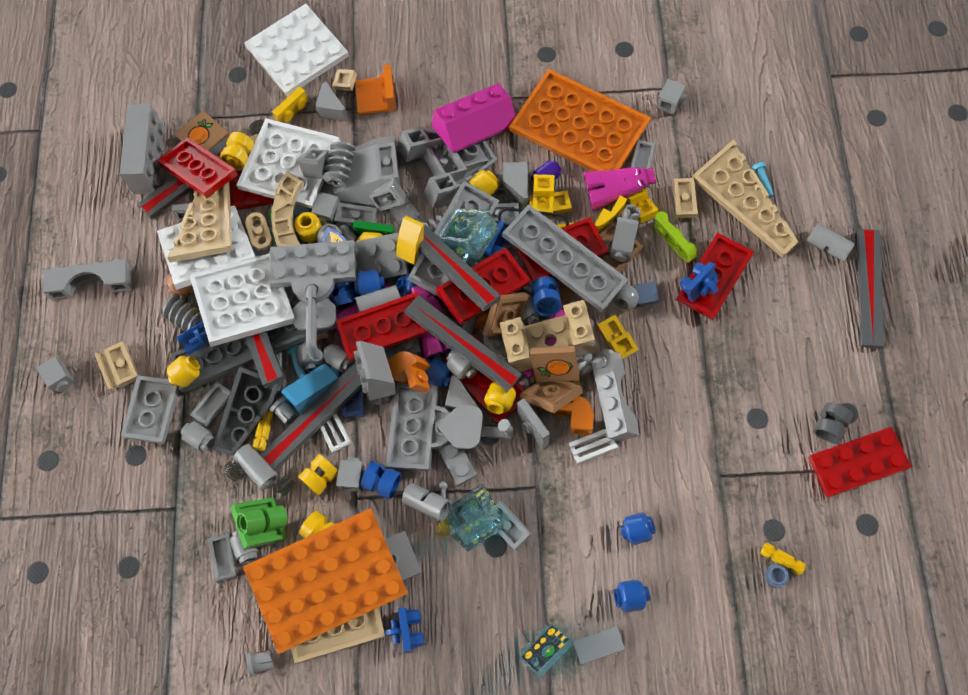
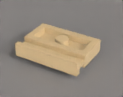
(117, 366)

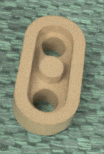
(259, 233)

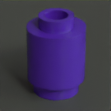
(548, 168)

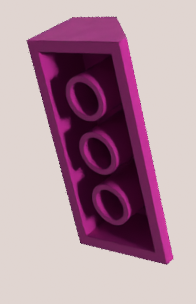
(474, 118)

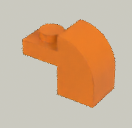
(410, 368)
(581, 416)

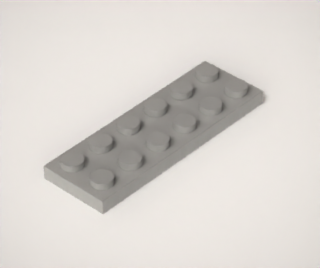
(467, 197)
(565, 258)

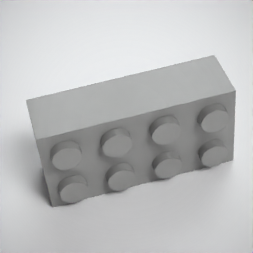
(142, 148)

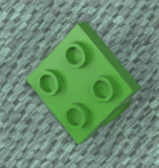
(260, 522)

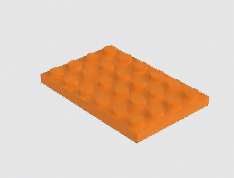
(579, 123)
(325, 580)

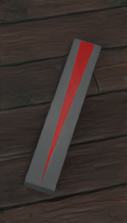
(171, 190)
(457, 270)
(870, 289)
(463, 343)
(265, 359)
(312, 418)

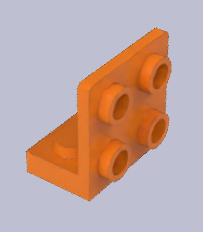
(376, 94)

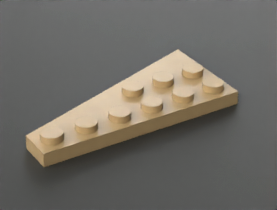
(742, 194)
(204, 227)

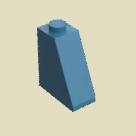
(310, 387)

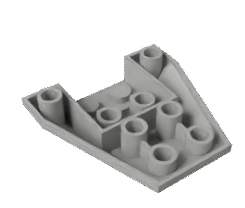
(371, 167)

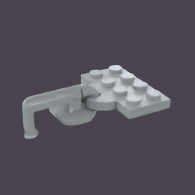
(306, 270)
(417, 426)

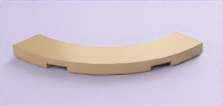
(283, 210)

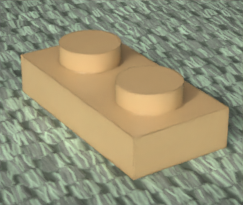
(685, 198)

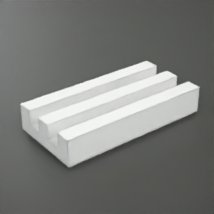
(341, 445)
(613, 446)

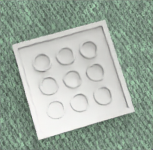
(296, 49)
(277, 153)
(181, 270)
(240, 301)

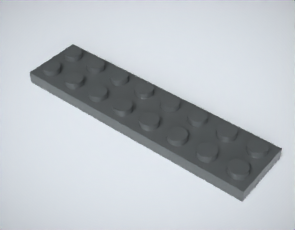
(229, 356)

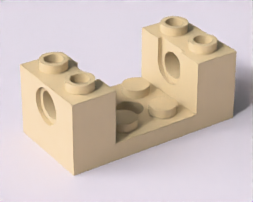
(569, 330)

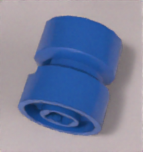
(343, 293)
(546, 296)
(382, 480)

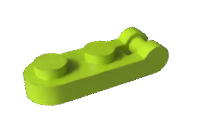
(674, 237)

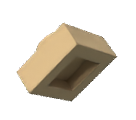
(344, 80)

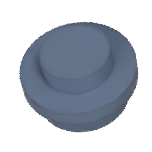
(777, 575)

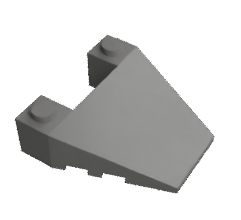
(447, 167)

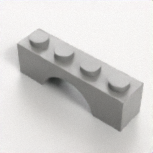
(63, 281)
(618, 417)

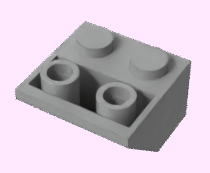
(374, 370)

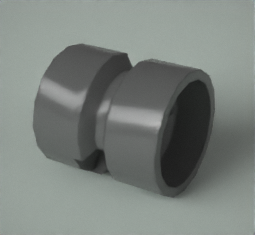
(833, 423)

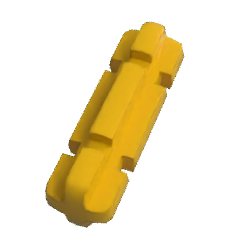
(263, 431)
(783, 558)

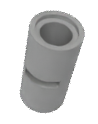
(831, 242)
(377, 298)
(255, 466)
(426, 501)

